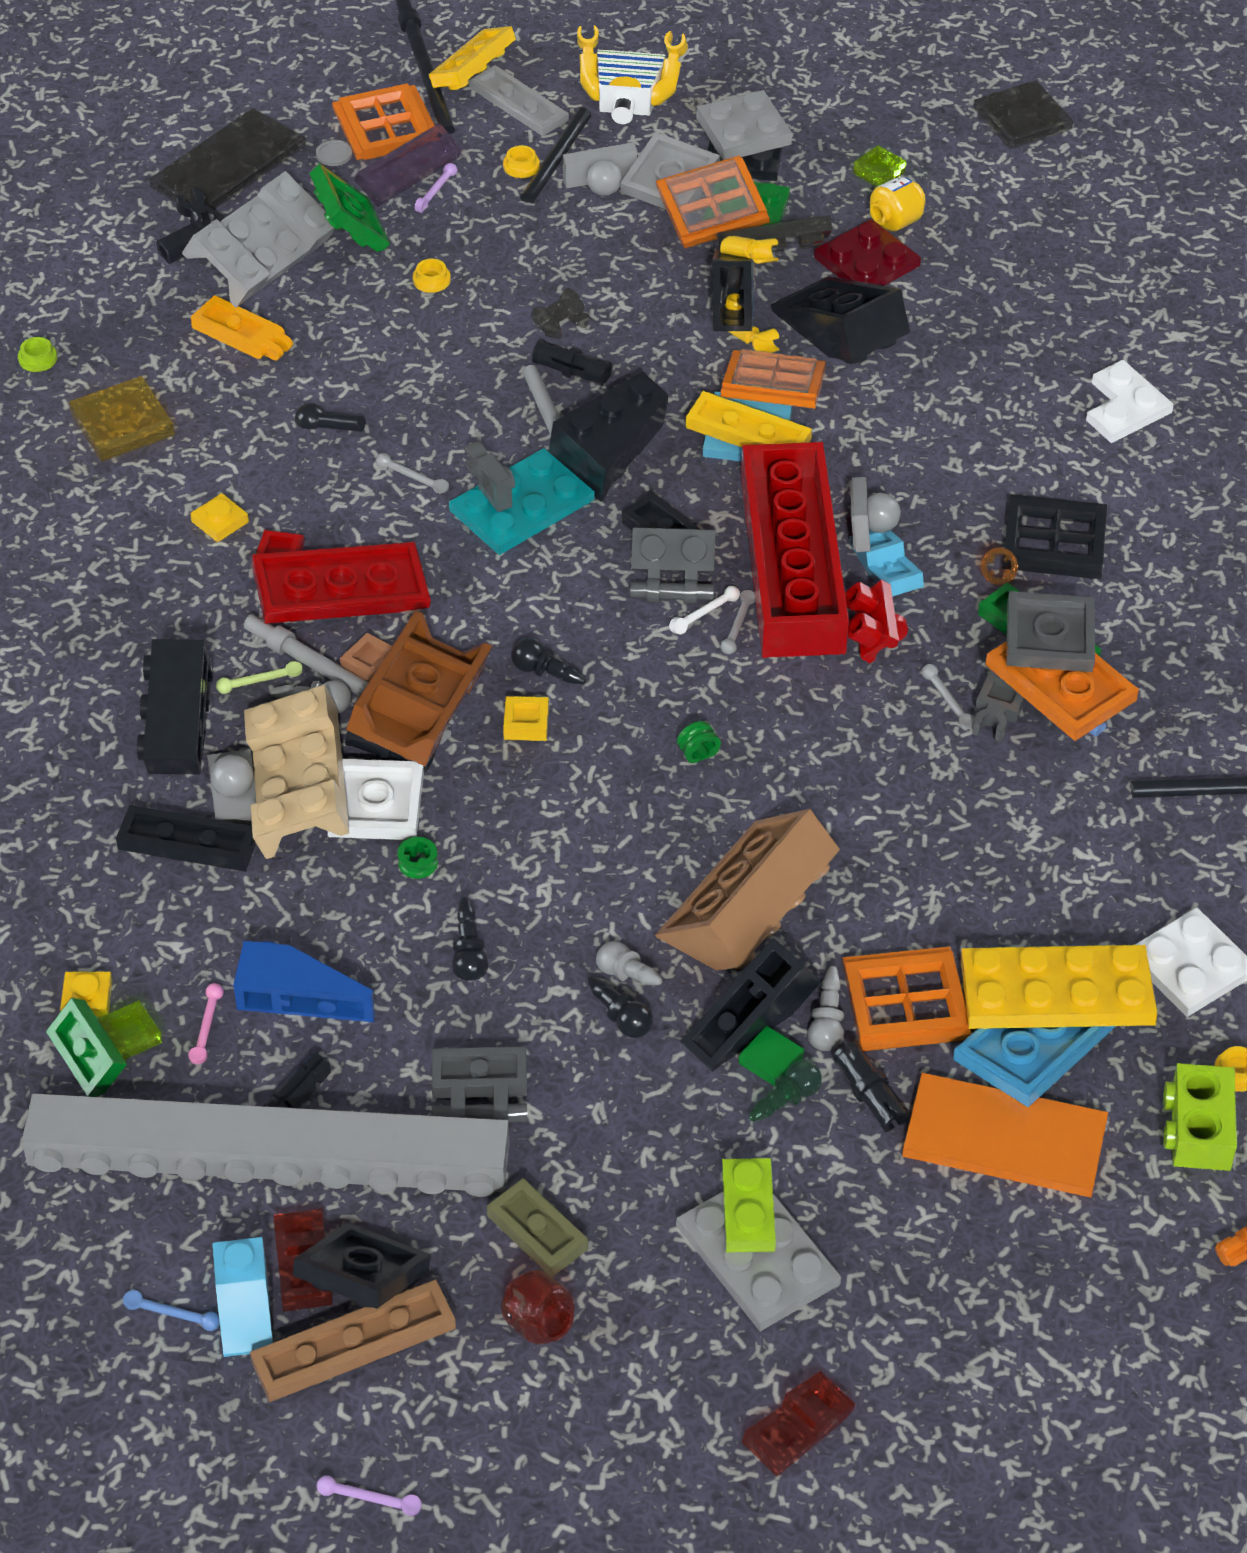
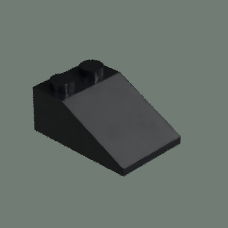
(846, 317)

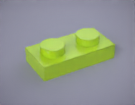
(748, 1205)

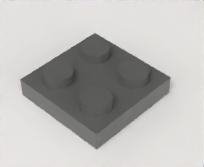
(1050, 631)

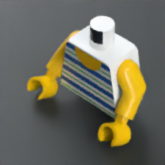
(629, 80)

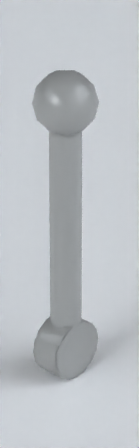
(439, 486)
(728, 645)
(930, 672)

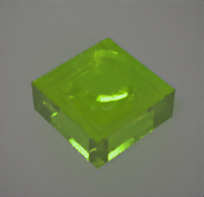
(879, 166)
(131, 1029)

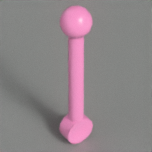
(199, 1054)

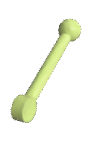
(225, 685)

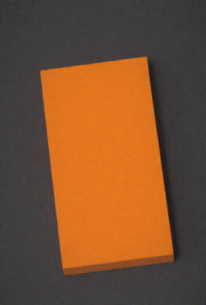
(1000, 1137)

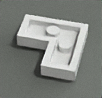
(1131, 404)

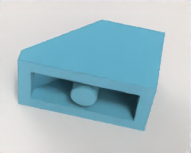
(242, 1295)

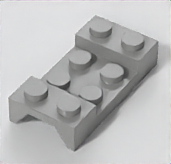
(262, 237)

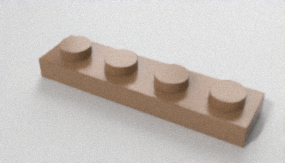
(352, 1341)

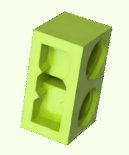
(1208, 1117)

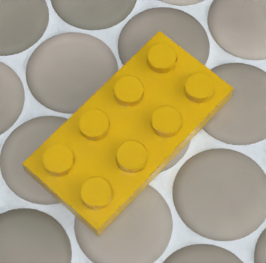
(1058, 986)

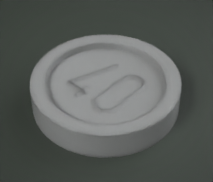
(334, 152)

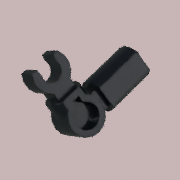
(200, 216)

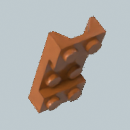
(416, 692)

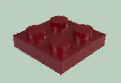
(867, 255)

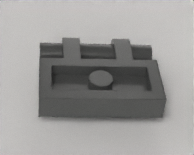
(673, 551)
(480, 1073)

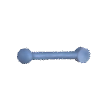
(134, 1300)

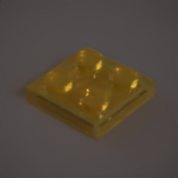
(121, 418)

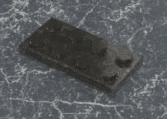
(229, 160)

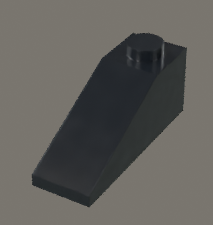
(760, 997)

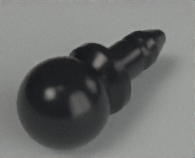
(530, 656)
(469, 960)
(631, 1016)

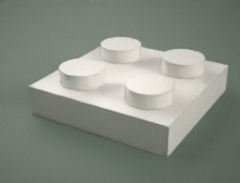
(382, 798)
(1194, 962)

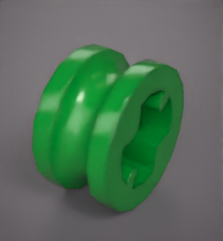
(698, 742)
(410, 849)

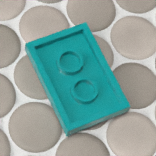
(541, 496)

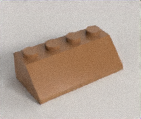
(751, 890)

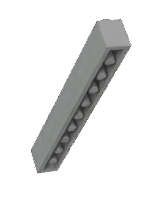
(267, 1144)

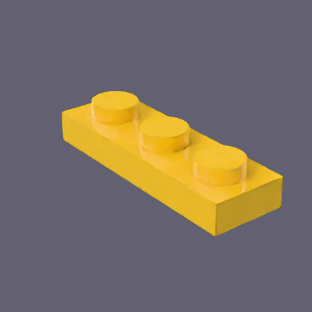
(472, 58)
(742, 424)

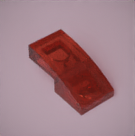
(294, 1235)
(799, 1424)

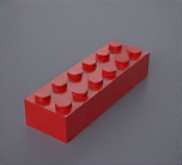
(793, 550)

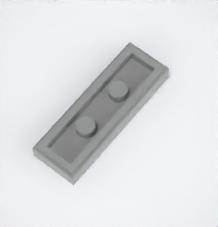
(519, 100)

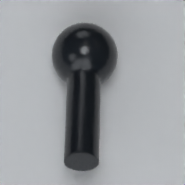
(313, 416)

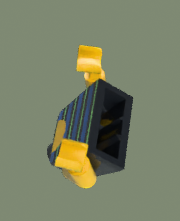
(736, 289)

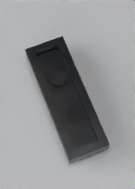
(186, 838)

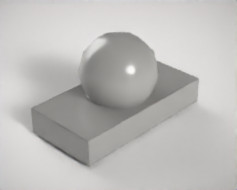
(599, 168)
(876, 513)
(232, 786)

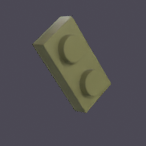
(537, 1227)

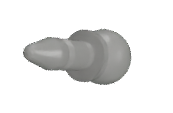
(338, 690)
(618, 960)
(826, 1030)

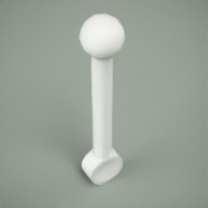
(679, 625)

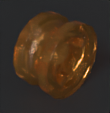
(989, 558)

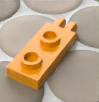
(241, 329)

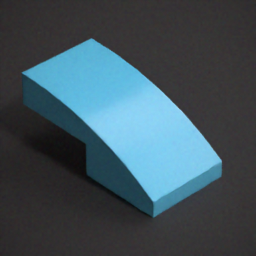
(888, 562)

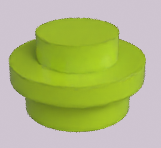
(37, 354)

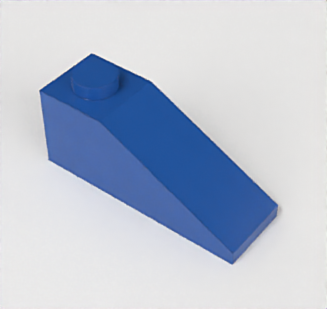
(293, 983)

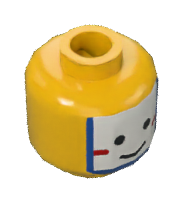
(897, 203)

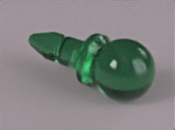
(800, 1081)

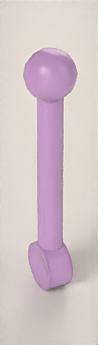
(449, 170)
(409, 1504)

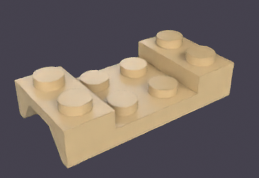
(296, 767)

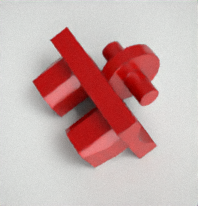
(875, 619)

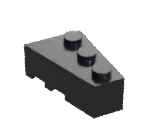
(609, 432)
(174, 706)

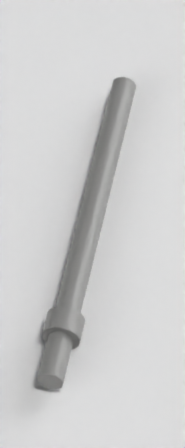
(285, 641)

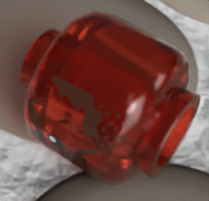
(538, 1307)

